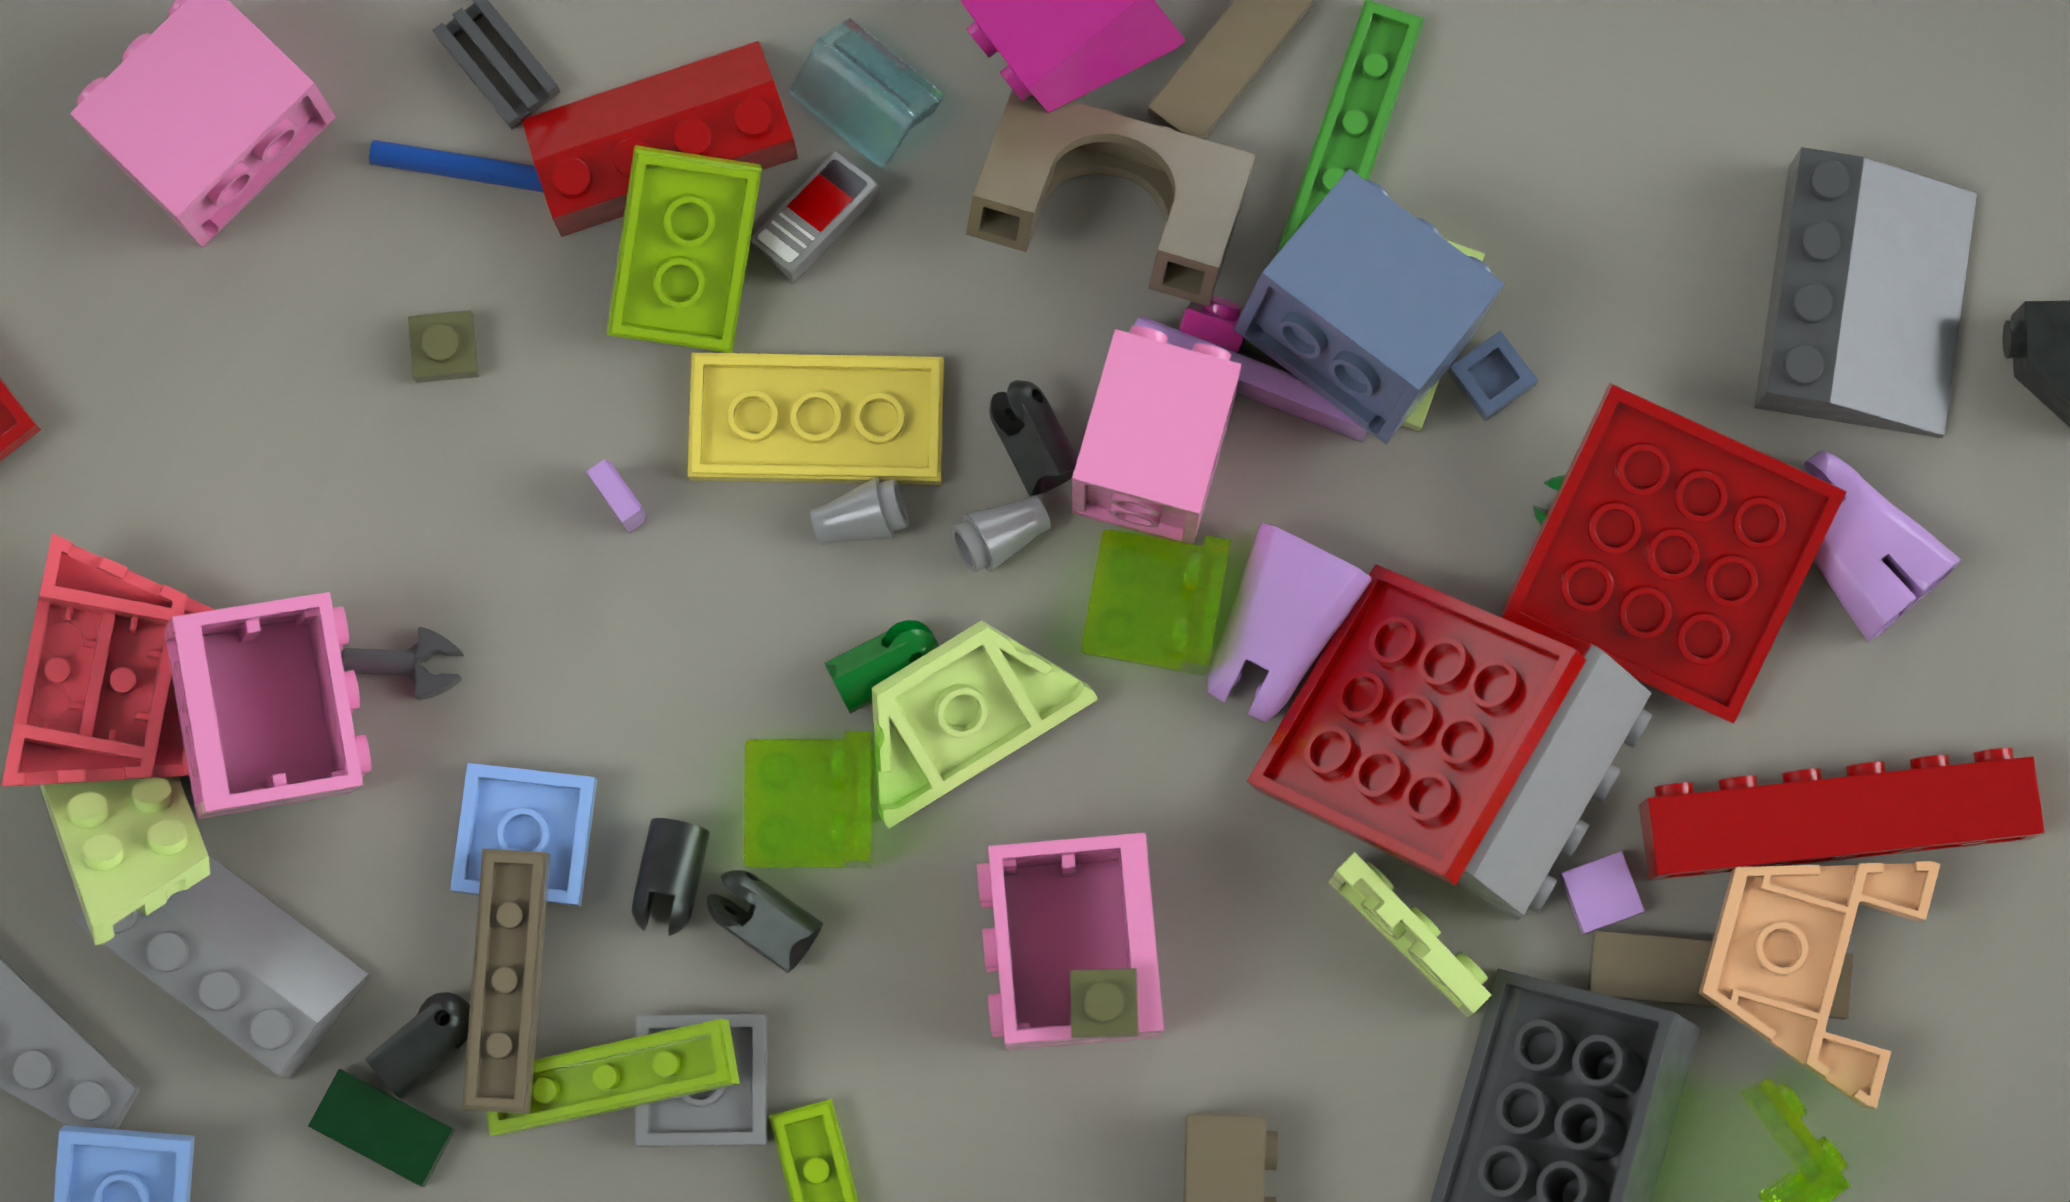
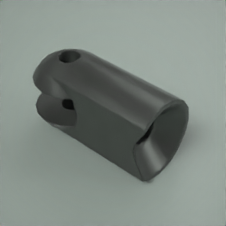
(1032, 437)
(670, 867)
(773, 924)
(422, 1043)

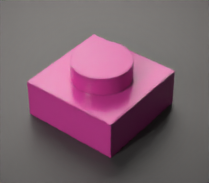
(1214, 323)

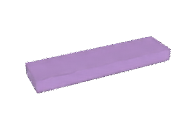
(1273, 387)

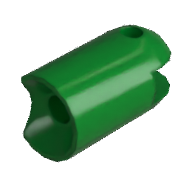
(878, 659)

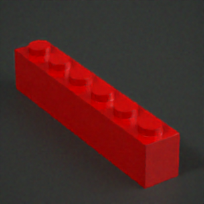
(1841, 816)

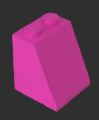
(1069, 45)

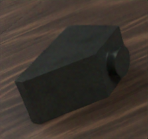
(2040, 352)

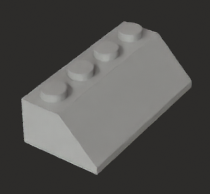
(1556, 786)
(241, 967)

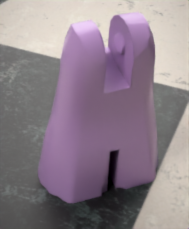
(1875, 552)
(1282, 616)

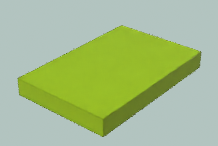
(683, 249)

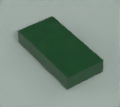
(381, 1127)

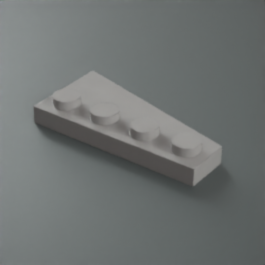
(54, 1064)

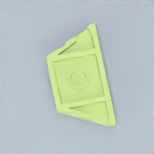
(963, 714)
(126, 845)

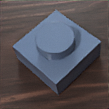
(1492, 375)

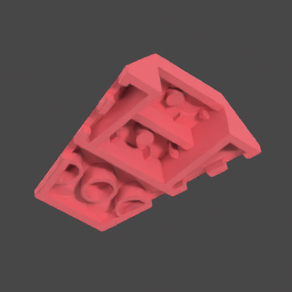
(97, 676)

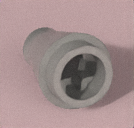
(863, 513)
(997, 533)

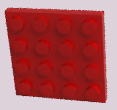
(1673, 552)
(1417, 723)

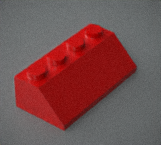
(703, 108)

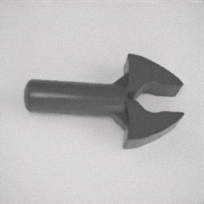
(407, 663)

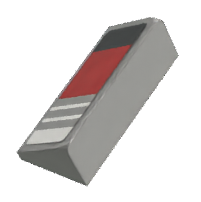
(815, 216)

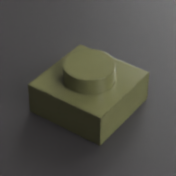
(443, 346)
(1104, 1003)

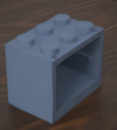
(1368, 305)

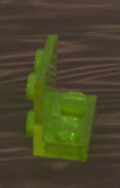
(1155, 601)
(809, 802)
(1817, 1161)

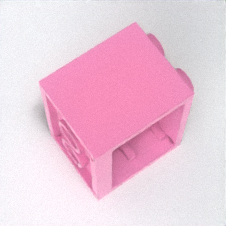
(203, 114)
(1155, 435)
(266, 704)
(1062, 912)

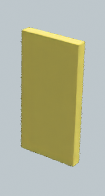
(815, 418)

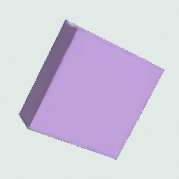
(617, 495)
(1601, 893)

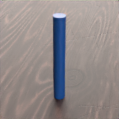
(454, 165)

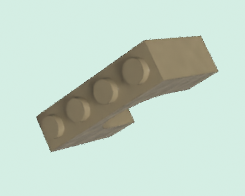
(1190, 178)

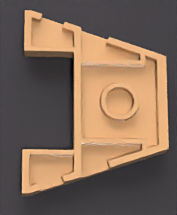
(1784, 953)

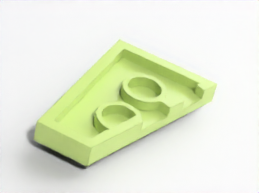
(1411, 934)

